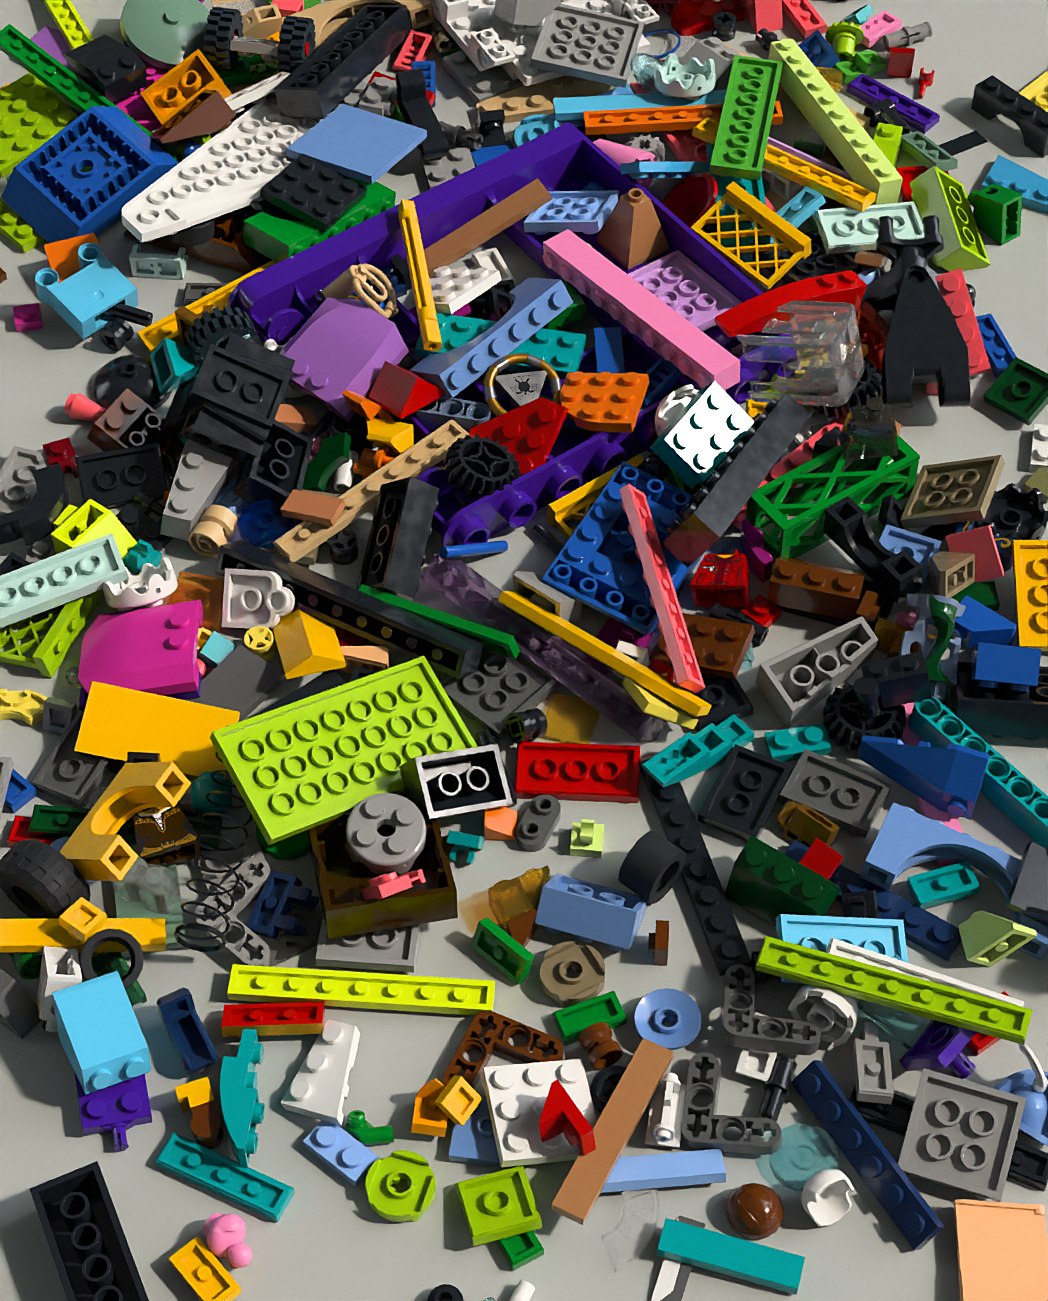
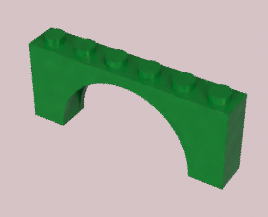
(284, 238)

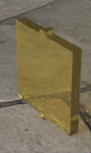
(570, 720)

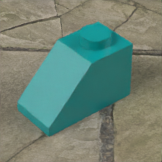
(171, 363)

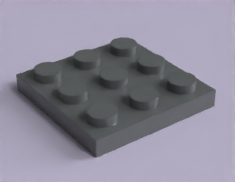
(499, 689)

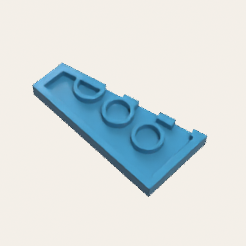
(659, 170)
(1017, 178)

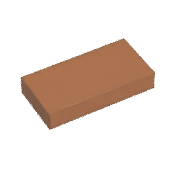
(312, 507)

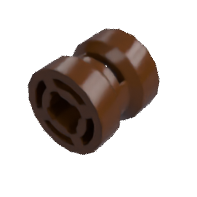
(599, 1044)

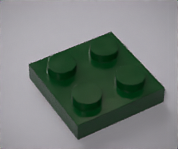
(1019, 391)

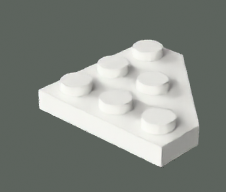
(459, 286)

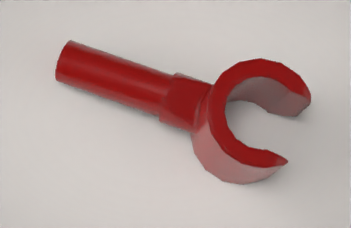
(925, 80)

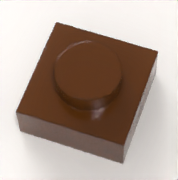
(868, 607)
(659, 943)

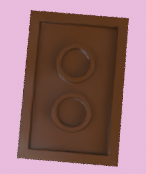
(716, 644)

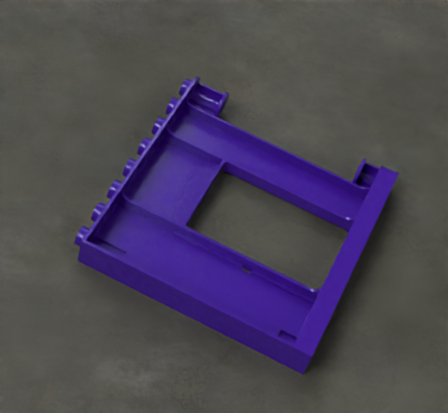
(562, 160)

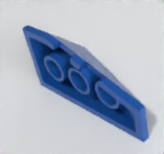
(940, 776)

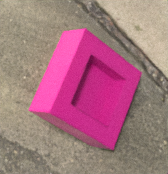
(28, 317)

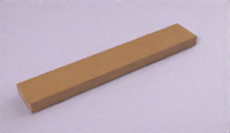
(486, 225)
(612, 1131)

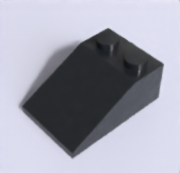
(108, 67)

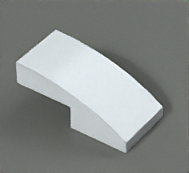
(758, 1063)

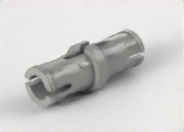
(914, 33)

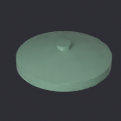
(164, 29)

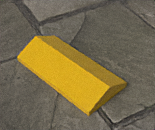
(307, 644)

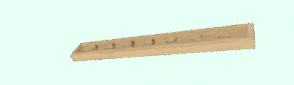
(364, 495)

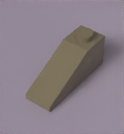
(951, 572)

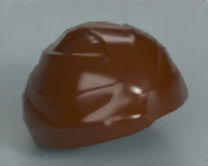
(754, 1211)

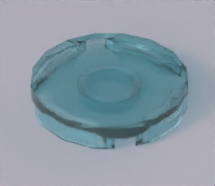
(802, 1155)

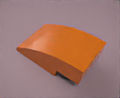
(63, 254)

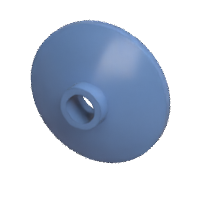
(671, 1007)

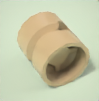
(214, 529)

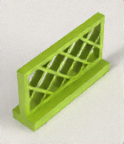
(56, 643)

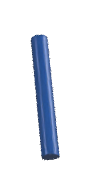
(473, 549)

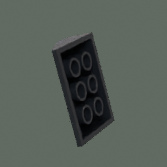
(1001, 710)

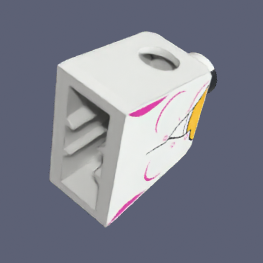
(58, 971)

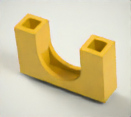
(137, 786)

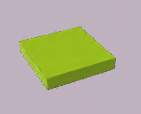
(498, 1205)

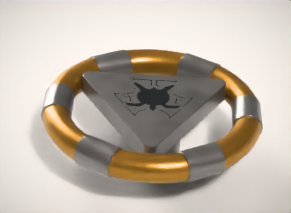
(519, 387)

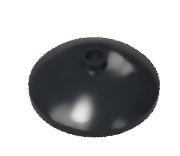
(129, 372)

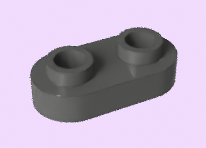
(540, 820)

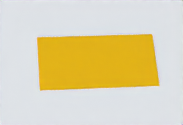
(138, 721)

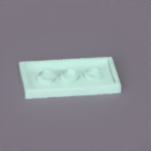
(854, 231)

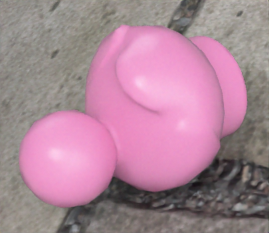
(226, 1237)

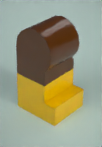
(206, 1120)

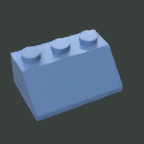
(590, 912)

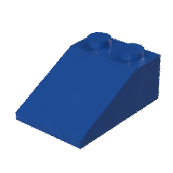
(1005, 665)

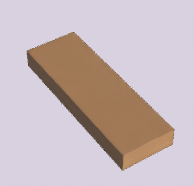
(870, 259)

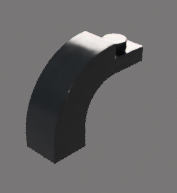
(37, 518)

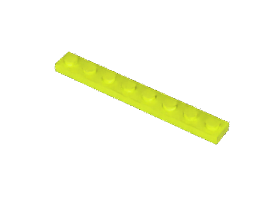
(361, 990)

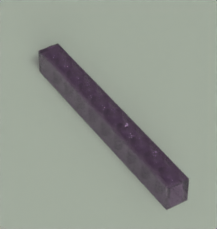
(554, 655)

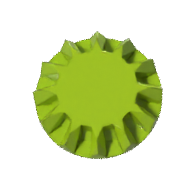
(844, 39)

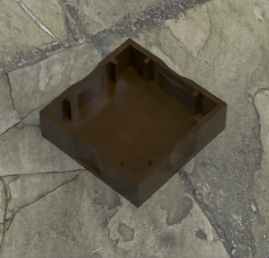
(341, 883)

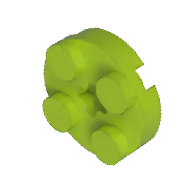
(406, 1205)

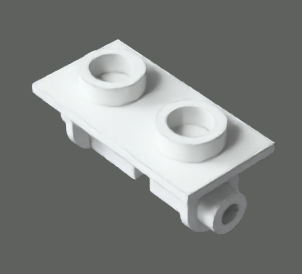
(666, 1113)

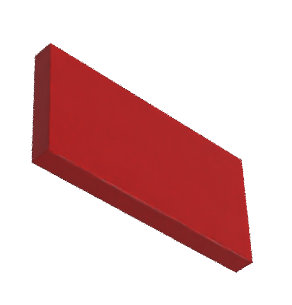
(578, 772)

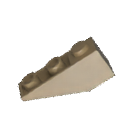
(262, 22)

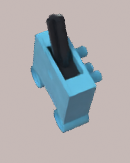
(91, 295)

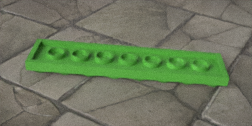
(746, 118)

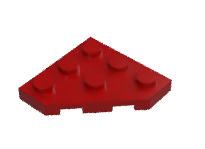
(697, 15)
(526, 431)

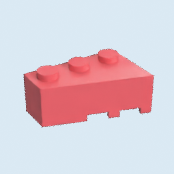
(763, 14)

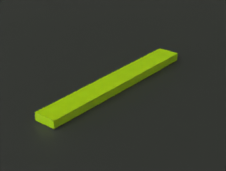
(894, 990)

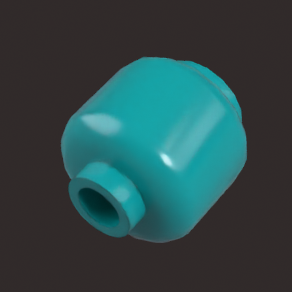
(205, 785)

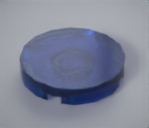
(263, 523)

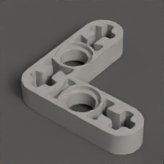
(255, 943)

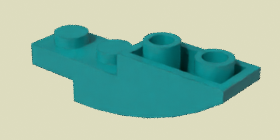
(240, 1097)

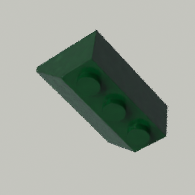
(776, 884)

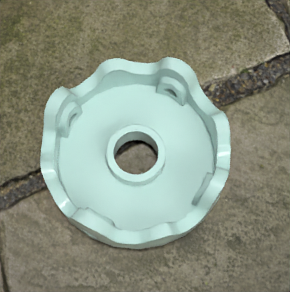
(685, 80)

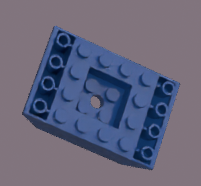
(68, 203)
(593, 562)

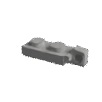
(872, 1066)

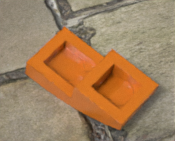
(365, 406)

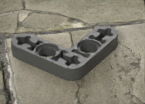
(753, 1025)
(715, 1125)

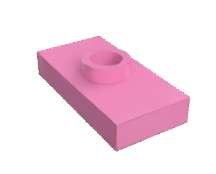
(878, 26)

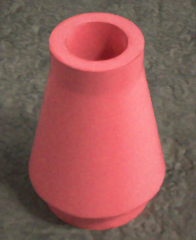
(82, 408)

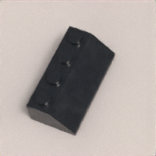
(399, 537)

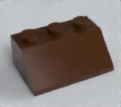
(816, 588)

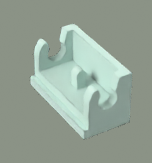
(158, 265)

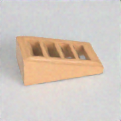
(365, 657)

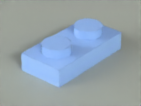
(340, 1151)

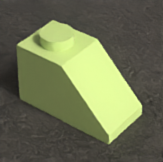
(992, 937)

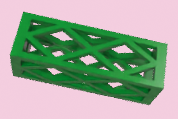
(897, 471)

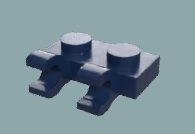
(274, 904)

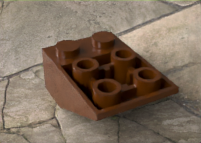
(132, 424)

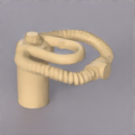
(355, 278)

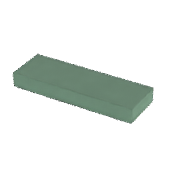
(927, 151)

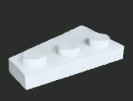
(323, 1077)

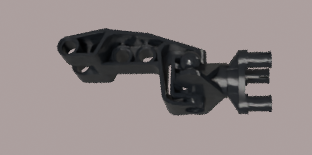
(923, 334)

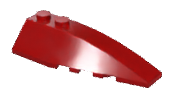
(755, 312)

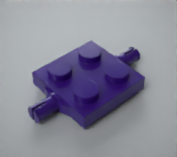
(115, 1109)

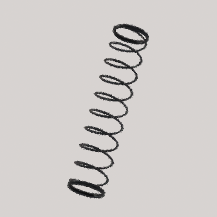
(202, 926)

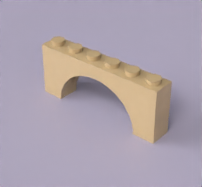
(335, 13)

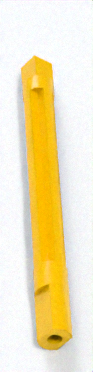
(419, 276)

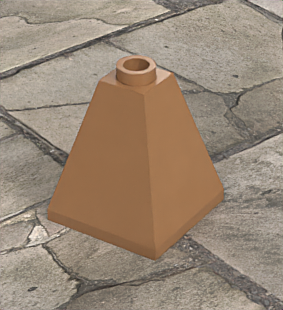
(633, 230)

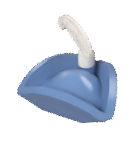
(1033, 1086)

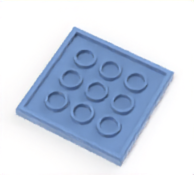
(358, 143)

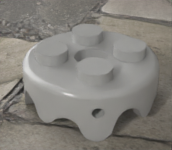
(380, 852)

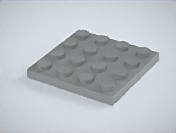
(587, 45)

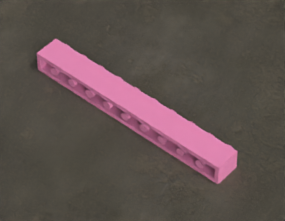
(641, 311)

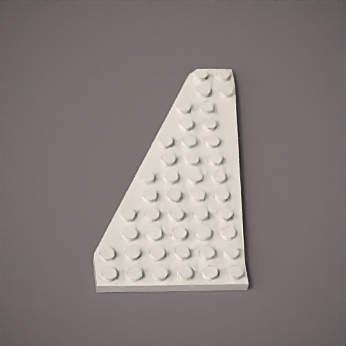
(219, 174)

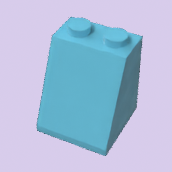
(100, 1032)

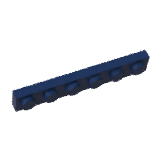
(919, 925)
(867, 1155)

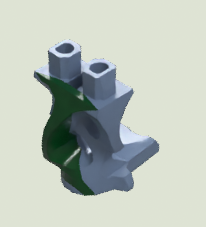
(941, 613)

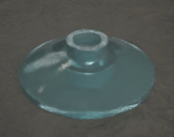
(644, 69)

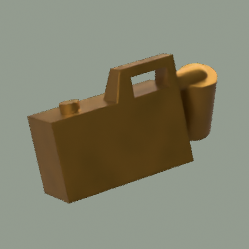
(805, 824)

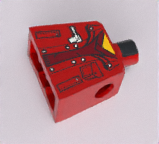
(722, 580)

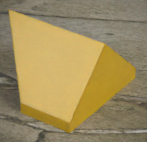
(390, 434)

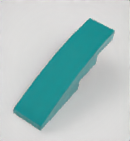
(698, 752)

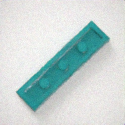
(225, 1177)
(731, 1256)

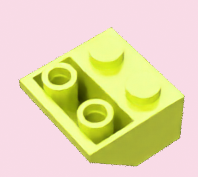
(88, 524)

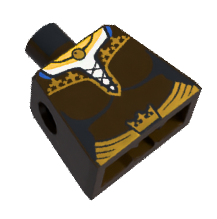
(165, 836)

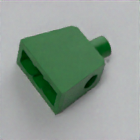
(997, 212)

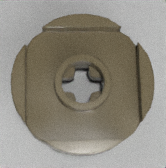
(577, 957)

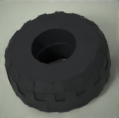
(41, 880)

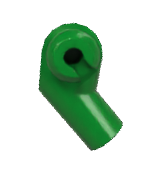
(365, 1132)

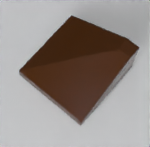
(522, 927)

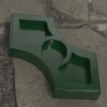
(331, 455)

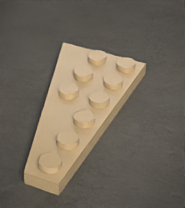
(539, 97)

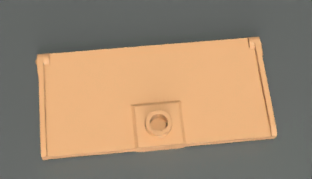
(1001, 1251)

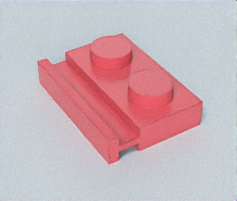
(391, 883)

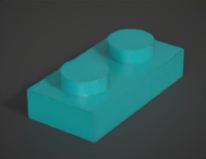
(790, 743)
(943, 885)

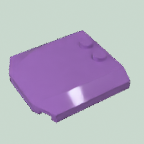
(342, 351)

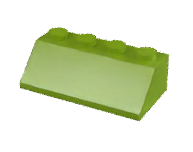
(946, 198)

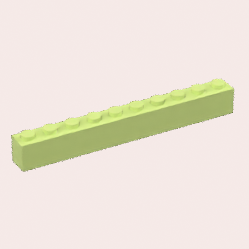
(835, 123)

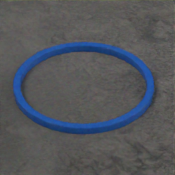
(665, 31)

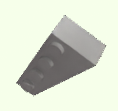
(194, 488)
(814, 669)

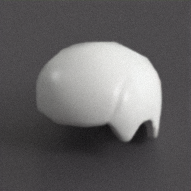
(826, 1196)

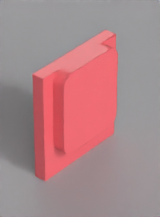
(983, 545)

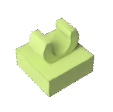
(587, 839)

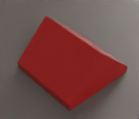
(402, 390)

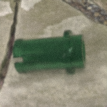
(812, 149)

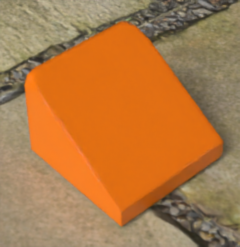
(500, 824)

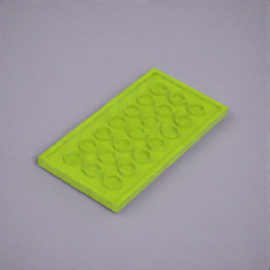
(338, 747)

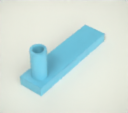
(796, 211)

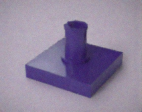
(940, 1047)

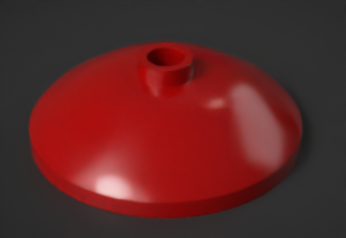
(692, 197)

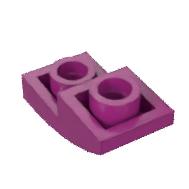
(751, 543)

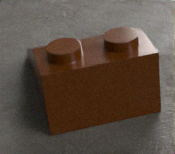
(200, 116)

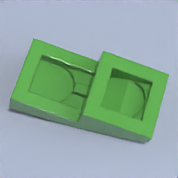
(864, 62)

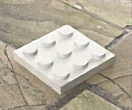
(516, 1103)

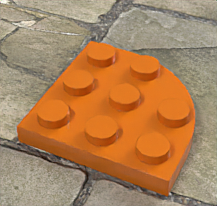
(604, 399)

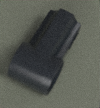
(886, 113)

